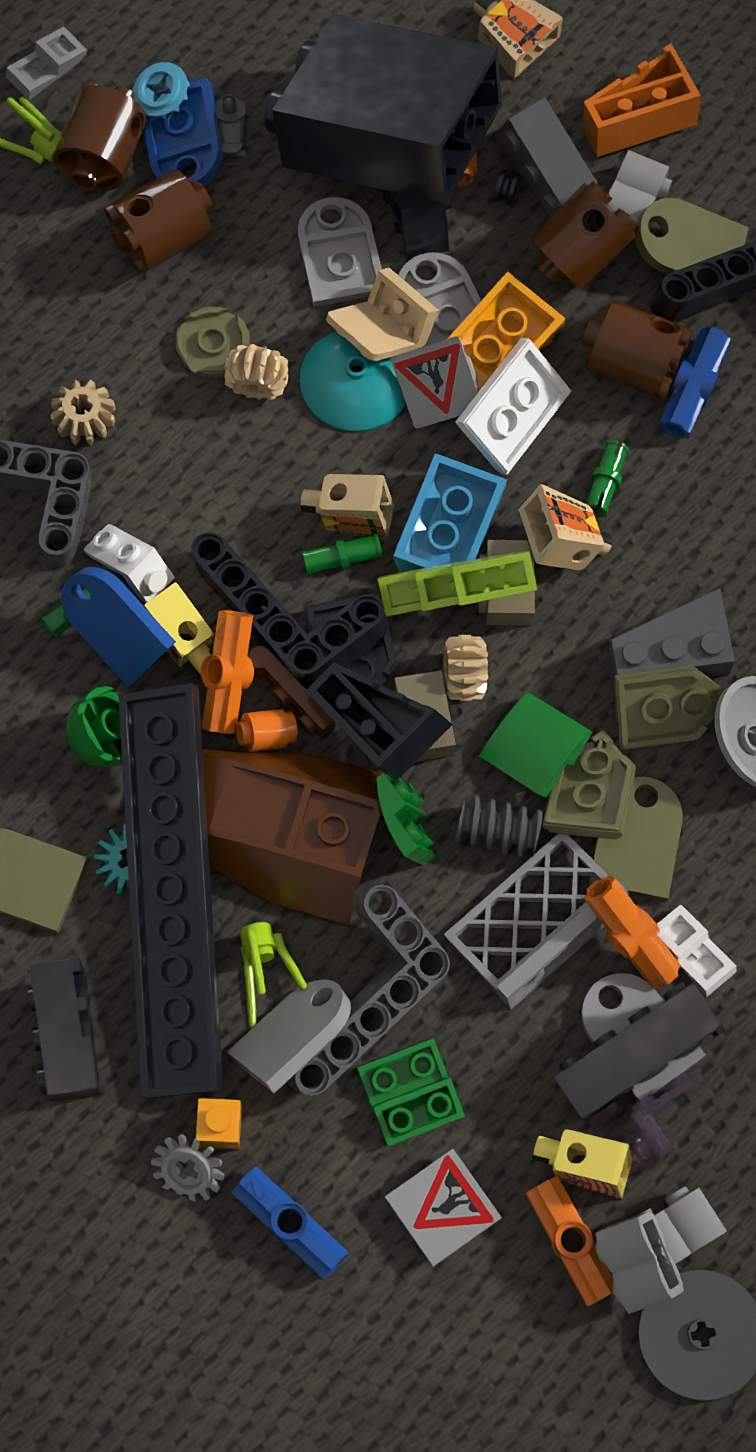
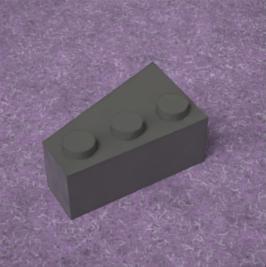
(543, 154)
(683, 637)

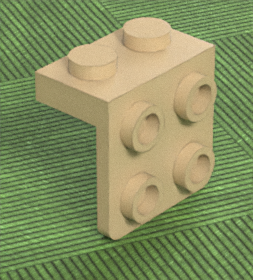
(389, 322)

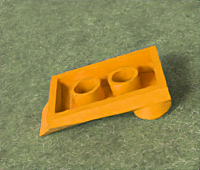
(501, 320)

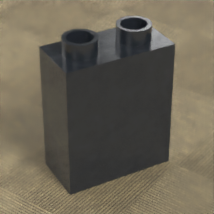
(386, 107)

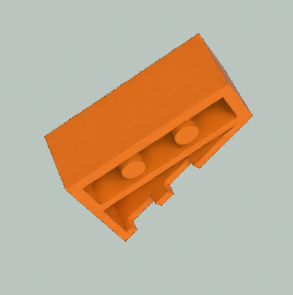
(642, 106)

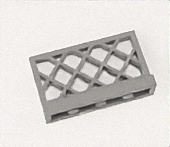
(553, 949)

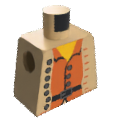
(518, 31)
(352, 504)
(562, 530)

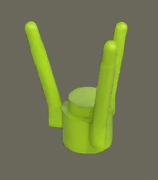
(44, 137)
(257, 948)

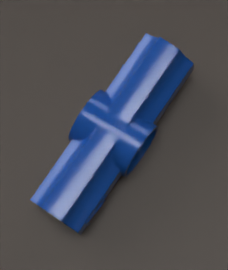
(694, 382)
(309, 1243)

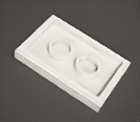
(513, 406)

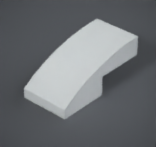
(695, 951)

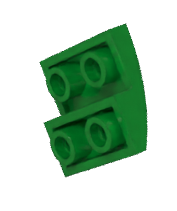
(535, 744)
(401, 813)
(410, 1091)

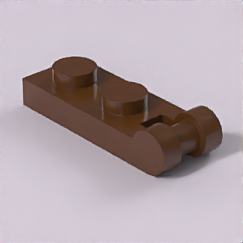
(289, 691)

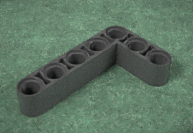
(60, 492)
(377, 993)

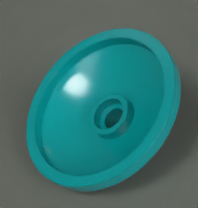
(345, 397)

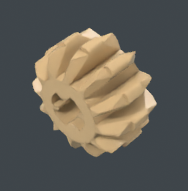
(256, 372)
(91, 422)
(465, 668)

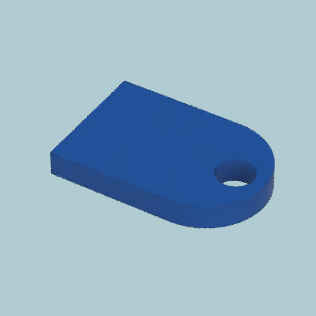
(187, 135)
(114, 623)

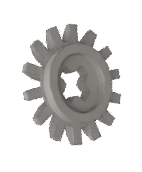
(172, 1168)

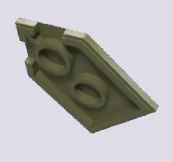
(663, 706)
(592, 793)

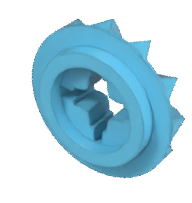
(156, 78)

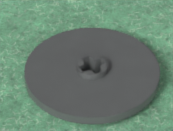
(682, 1362)

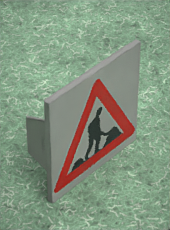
(436, 381)
(443, 1207)

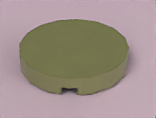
(204, 352)

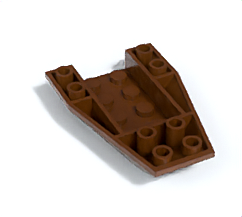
(291, 827)

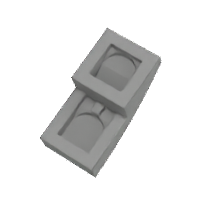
(52, 59)

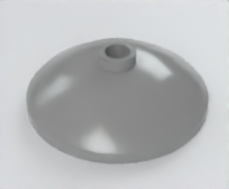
(737, 727)

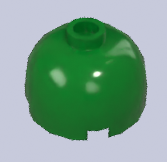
(95, 728)

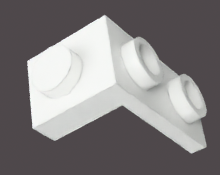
(132, 559)

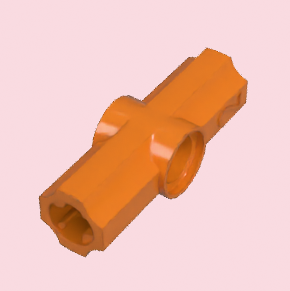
(227, 671)
(632, 932)
(559, 1215)

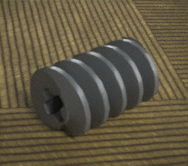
(499, 826)

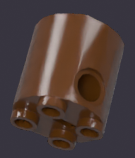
(99, 137)
(160, 219)
(571, 245)
(635, 348)

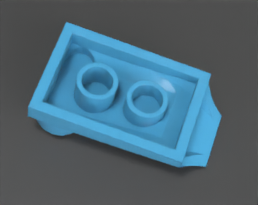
(449, 515)

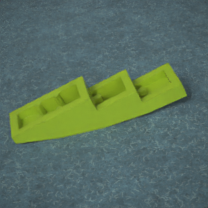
(457, 583)

